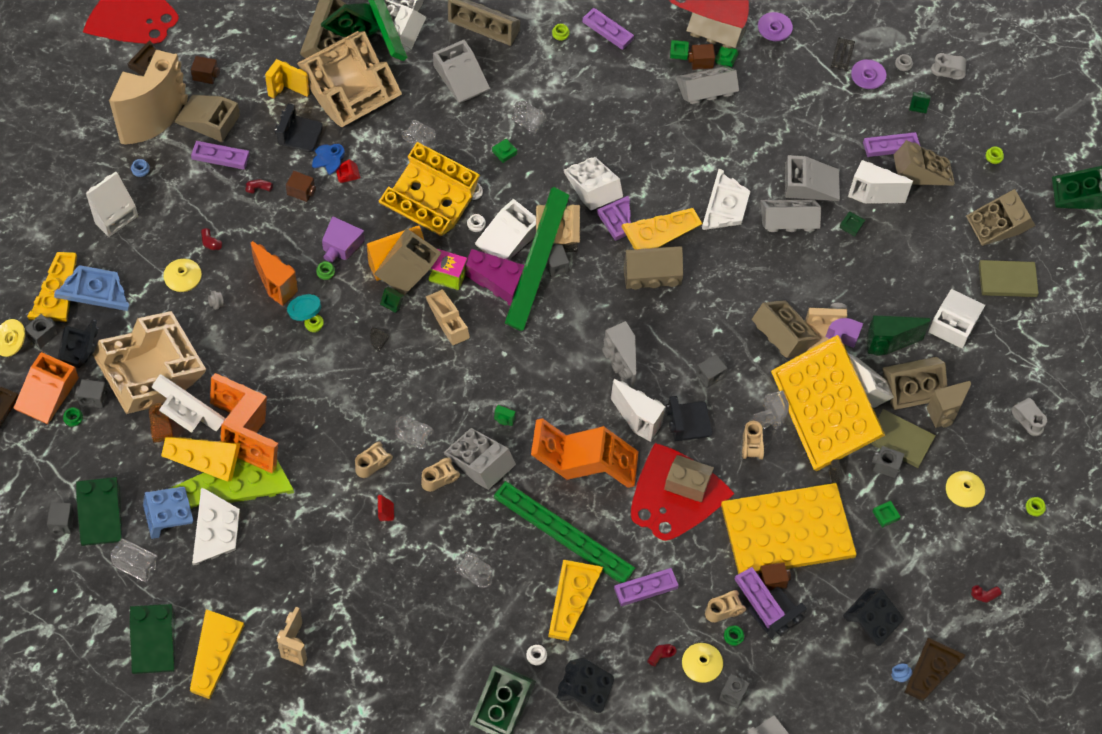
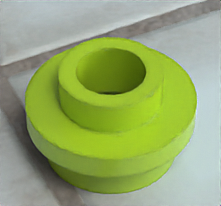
(560, 32)
(994, 151)
(316, 326)
(1039, 503)

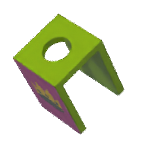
(448, 270)

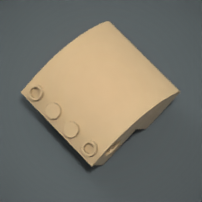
(349, 79)
(148, 103)
(138, 358)

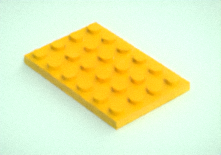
(828, 403)
(789, 528)

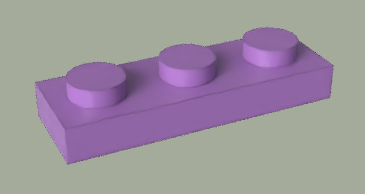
(608, 28)
(887, 144)
(220, 155)
(646, 587)
(759, 596)

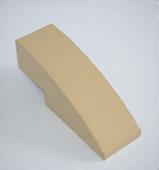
(448, 317)

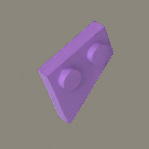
(615, 215)

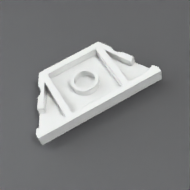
(726, 203)
(215, 527)

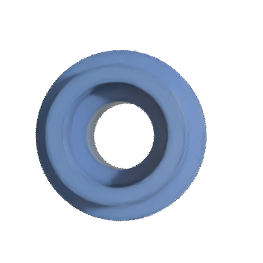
(137, 164)
(901, 672)

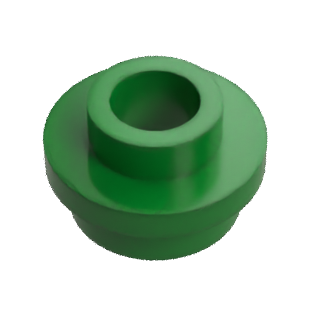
(70, 413)
(734, 630)

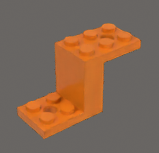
(245, 419)
(584, 453)

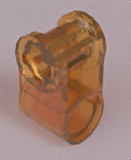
(160, 425)

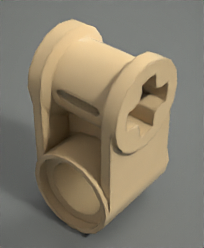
(753, 444)
(374, 457)
(442, 472)
(727, 604)

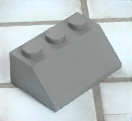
(708, 84)
(790, 215)

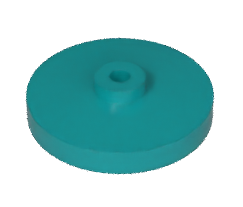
(304, 307)

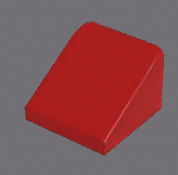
(348, 171)
(385, 509)

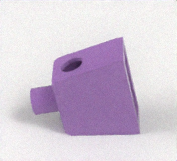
(341, 240)

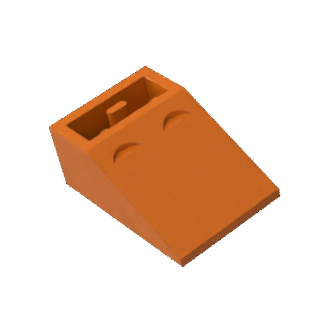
(276, 276)
(46, 388)

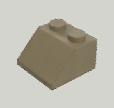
(946, 404)
(688, 478)

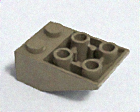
(209, 115)
(922, 165)
(1000, 219)
(407, 262)

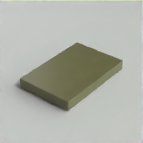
(1008, 278)
(904, 438)

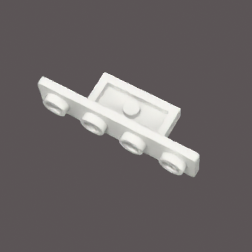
(184, 407)

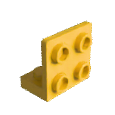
(282, 75)

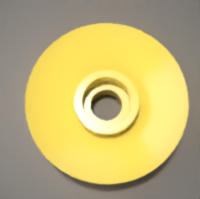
(182, 281)
(11, 337)
(965, 496)
(701, 671)

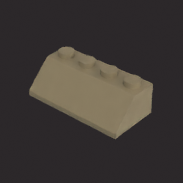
(483, 20)
(317, 36)

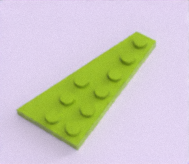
(246, 484)

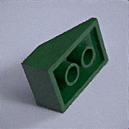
(351, 19)
(1079, 189)
(893, 333)
(99, 511)
(152, 638)
(502, 701)

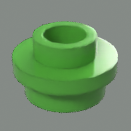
(325, 266)

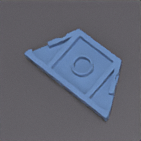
(93, 287)

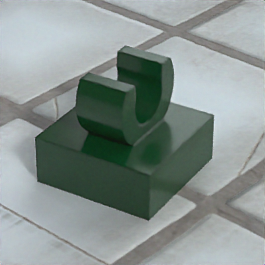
(919, 102)
(852, 223)
(391, 299)

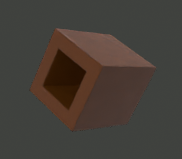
(702, 56)
(205, 70)
(300, 186)
(775, 575)

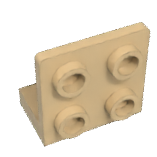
(569, 227)
(821, 318)
(289, 646)

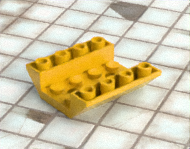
(439, 181)

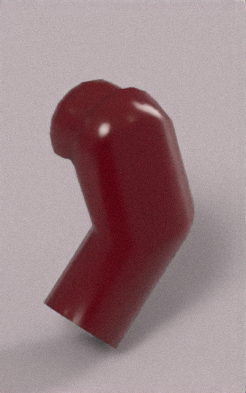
(258, 183)
(210, 242)
(985, 596)
(661, 651)

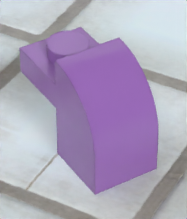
(847, 330)

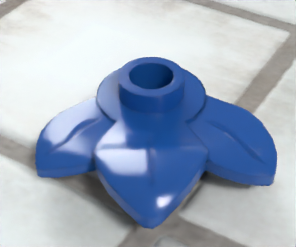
(327, 157)

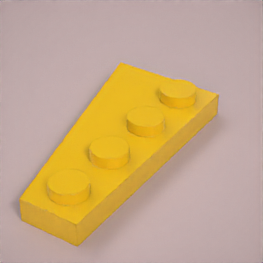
(661, 229)
(45, 303)
(203, 455)
(573, 592)
(214, 650)

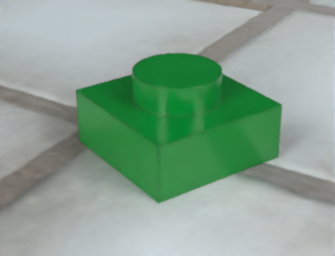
(679, 50)
(726, 56)
(504, 150)
(504, 415)
(886, 514)

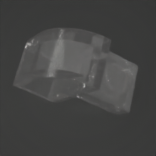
(775, 412)

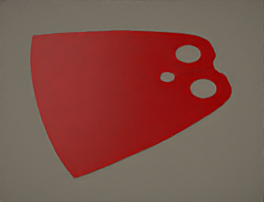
(725, 11)
(127, 20)
(681, 511)

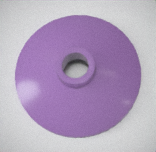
(775, 26)
(870, 69)

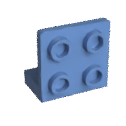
(166, 509)

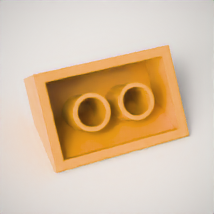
(380, 248)

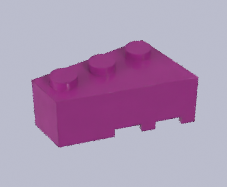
(494, 273)

